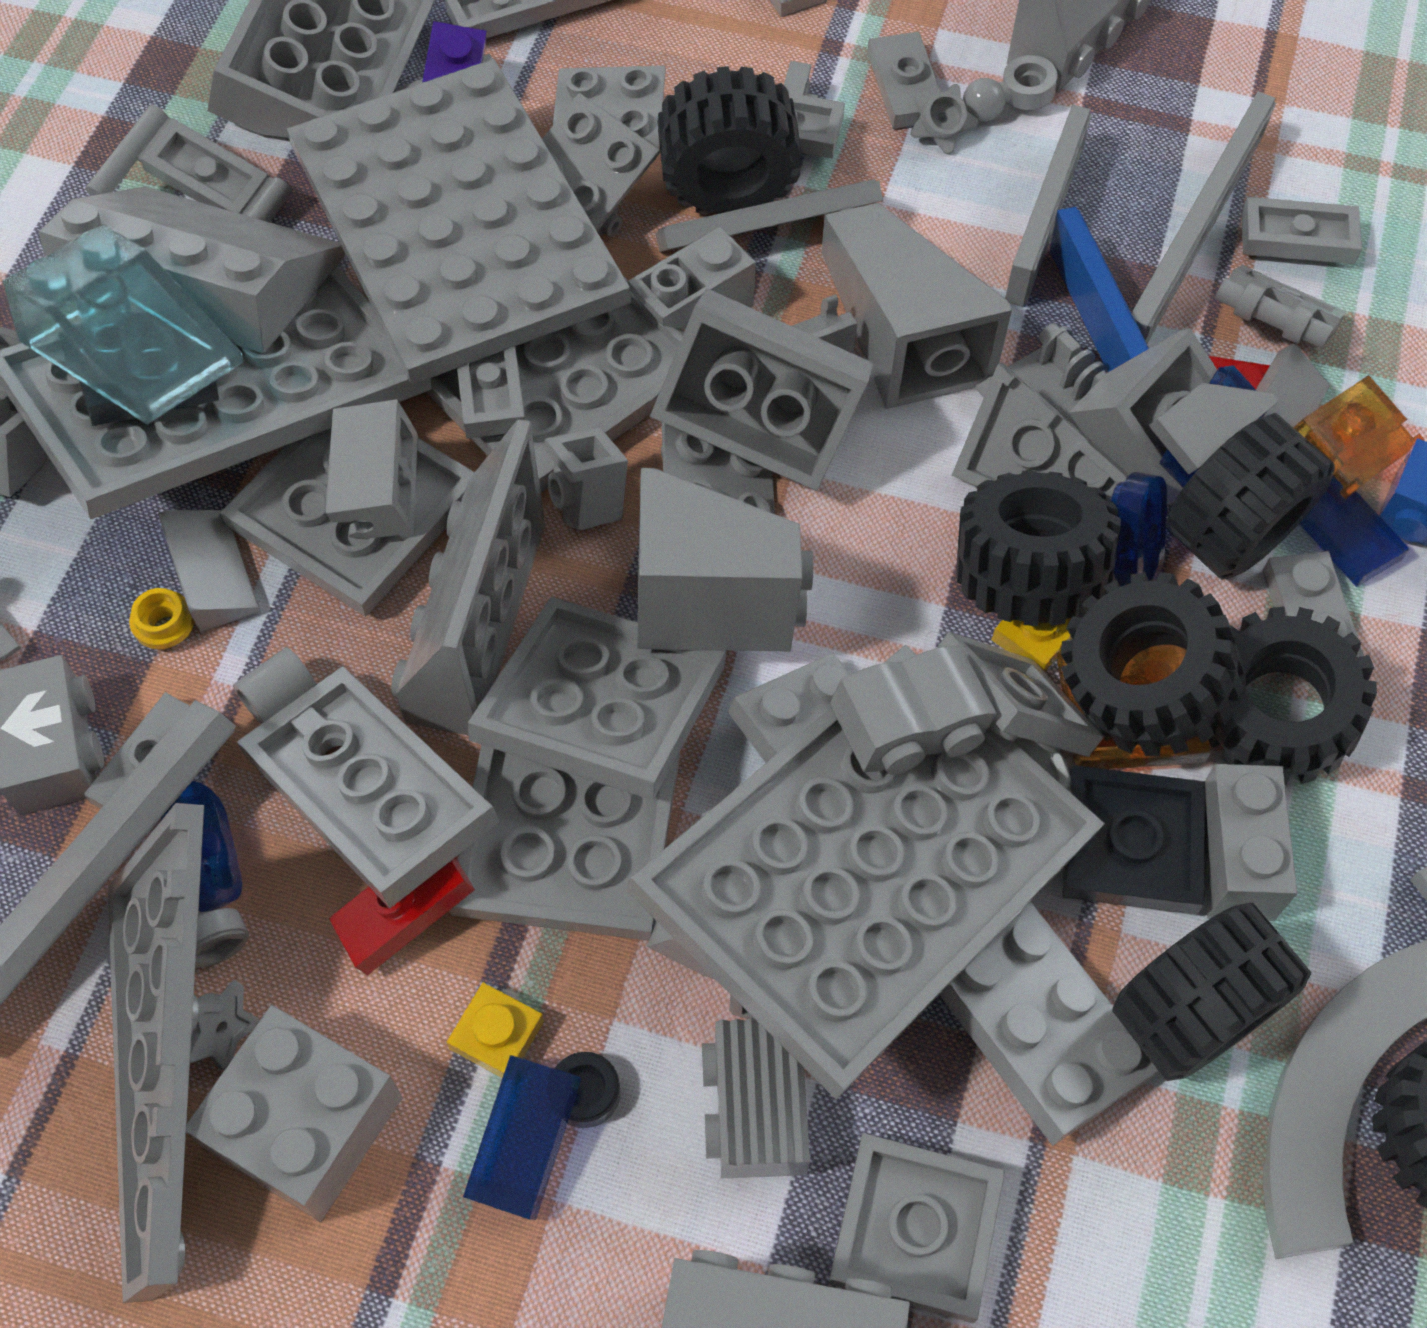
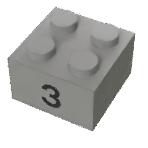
(295, 1112)

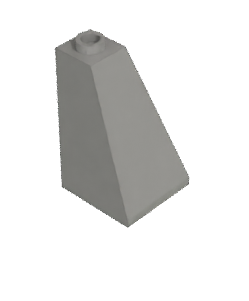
(915, 308)

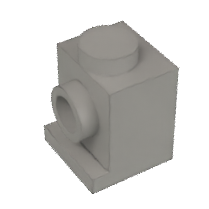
(587, 478)

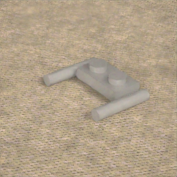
(192, 167)

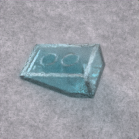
(118, 324)

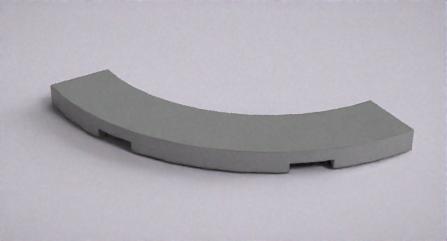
(1318, 1096)

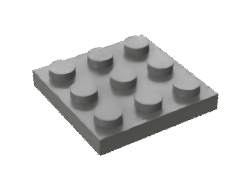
(287, 518)
(593, 701)
(562, 849)

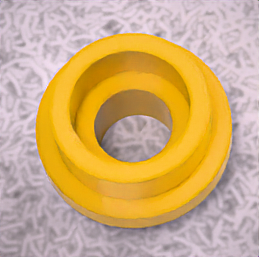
(152, 607)

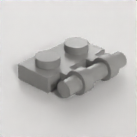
(1280, 306)

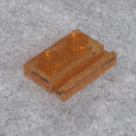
(1358, 433)

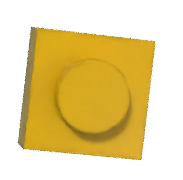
(1033, 642)
(494, 1030)

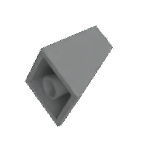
(716, 571)

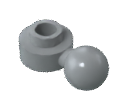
(1026, 85)

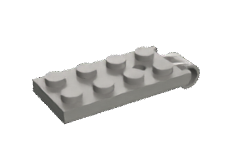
(378, 798)

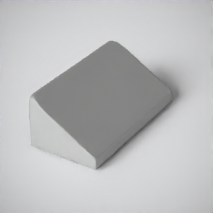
(208, 567)

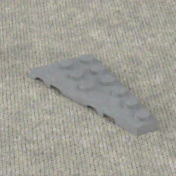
(153, 1020)

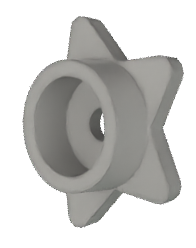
(948, 103)
(234, 1025)

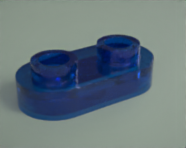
(1142, 534)
(219, 863)

